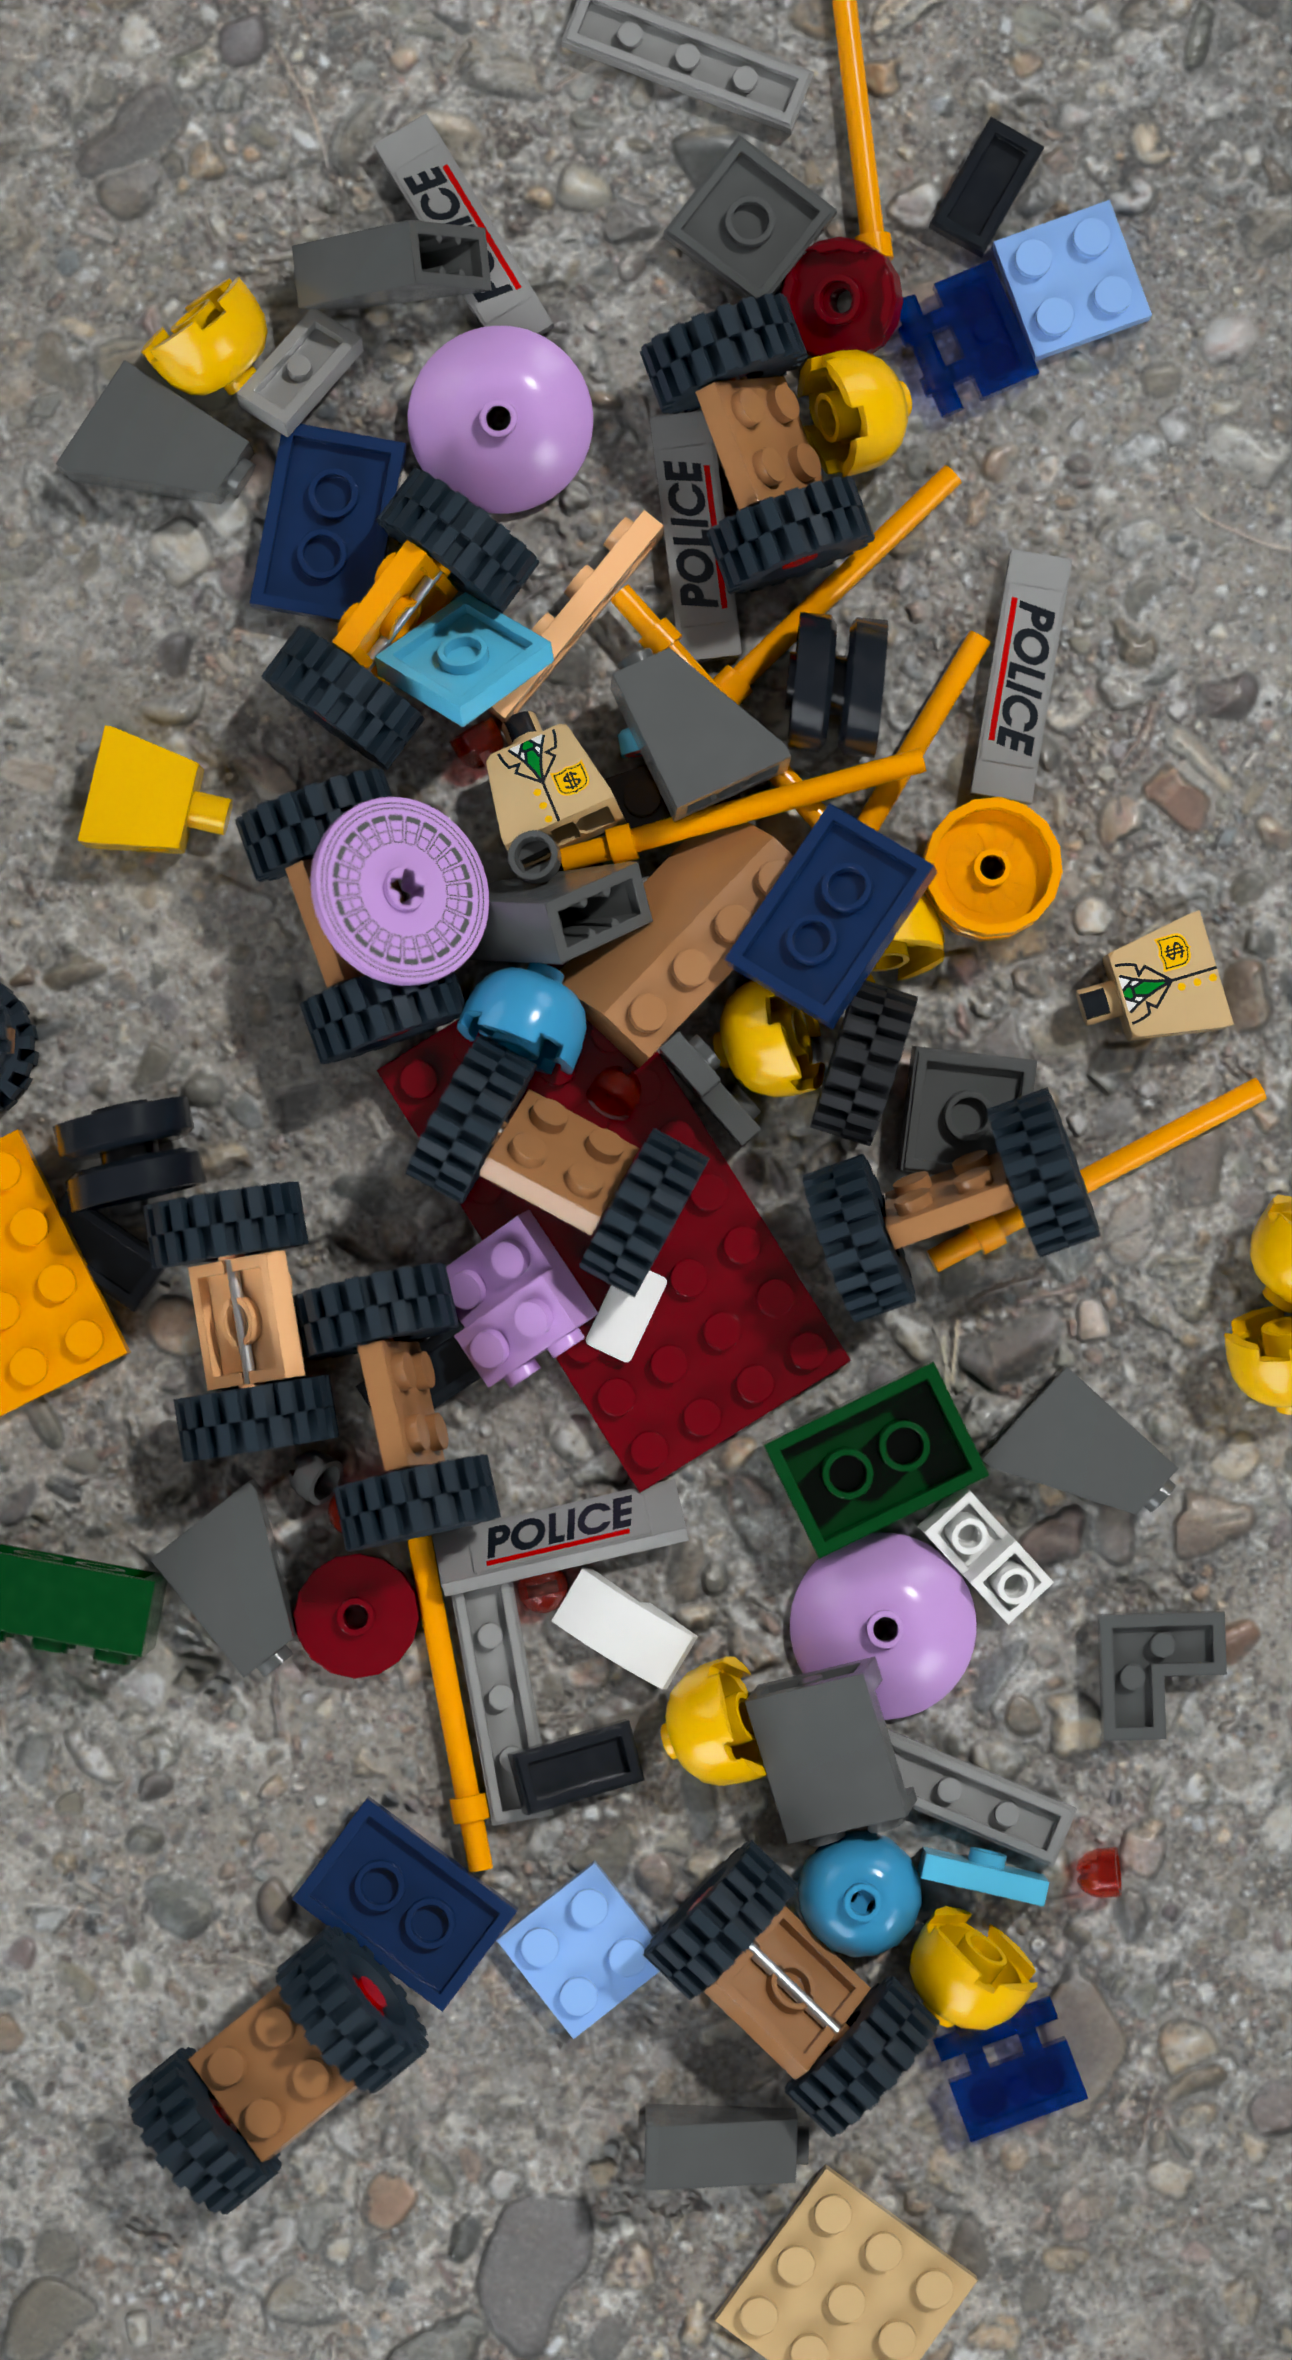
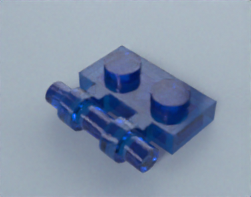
(984, 333)
(1017, 2086)

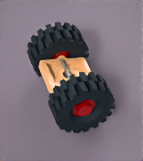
(243, 1320)

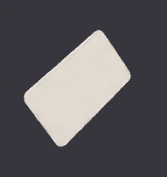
(625, 1318)

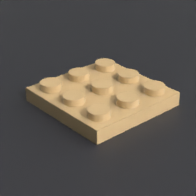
(845, 2283)

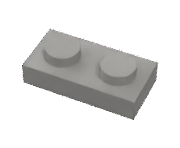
(300, 372)

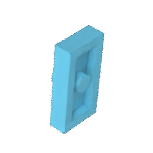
(984, 1873)

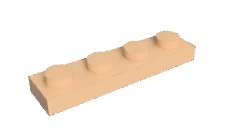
(588, 596)

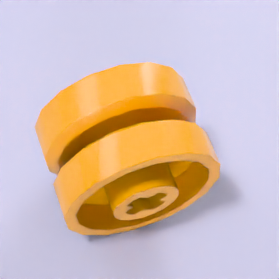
(1024, 887)

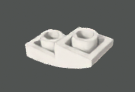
(985, 1554)
(624, 1629)

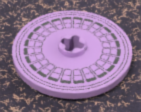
(364, 916)

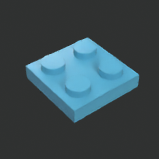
(464, 659)

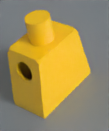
(147, 798)

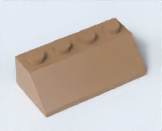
(660, 973)

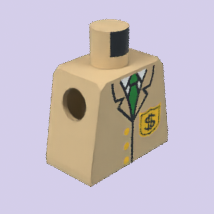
(548, 785)
(1161, 985)

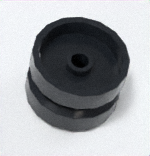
(836, 684)
(128, 1145)

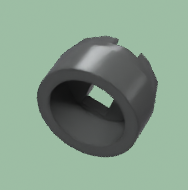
(529, 848)
(316, 1476)

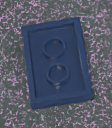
(322, 523)
(831, 915)
(406, 1903)

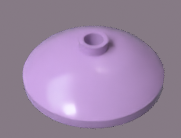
(547, 410)
(896, 1580)

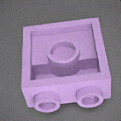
(516, 1302)

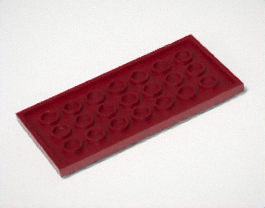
(734, 1315)

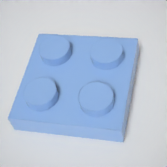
(1071, 280)
(581, 1949)

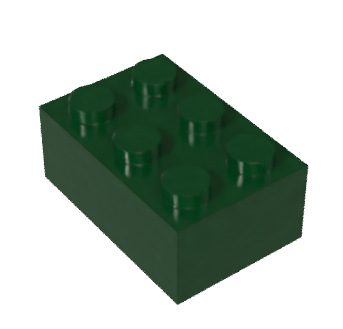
(875, 1459)
(79, 1603)

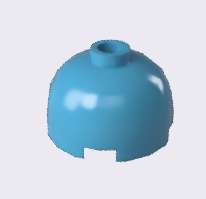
(528, 1015)
(875, 1870)

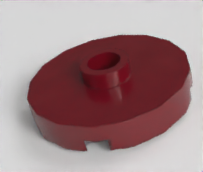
(824, 274)
(362, 1582)

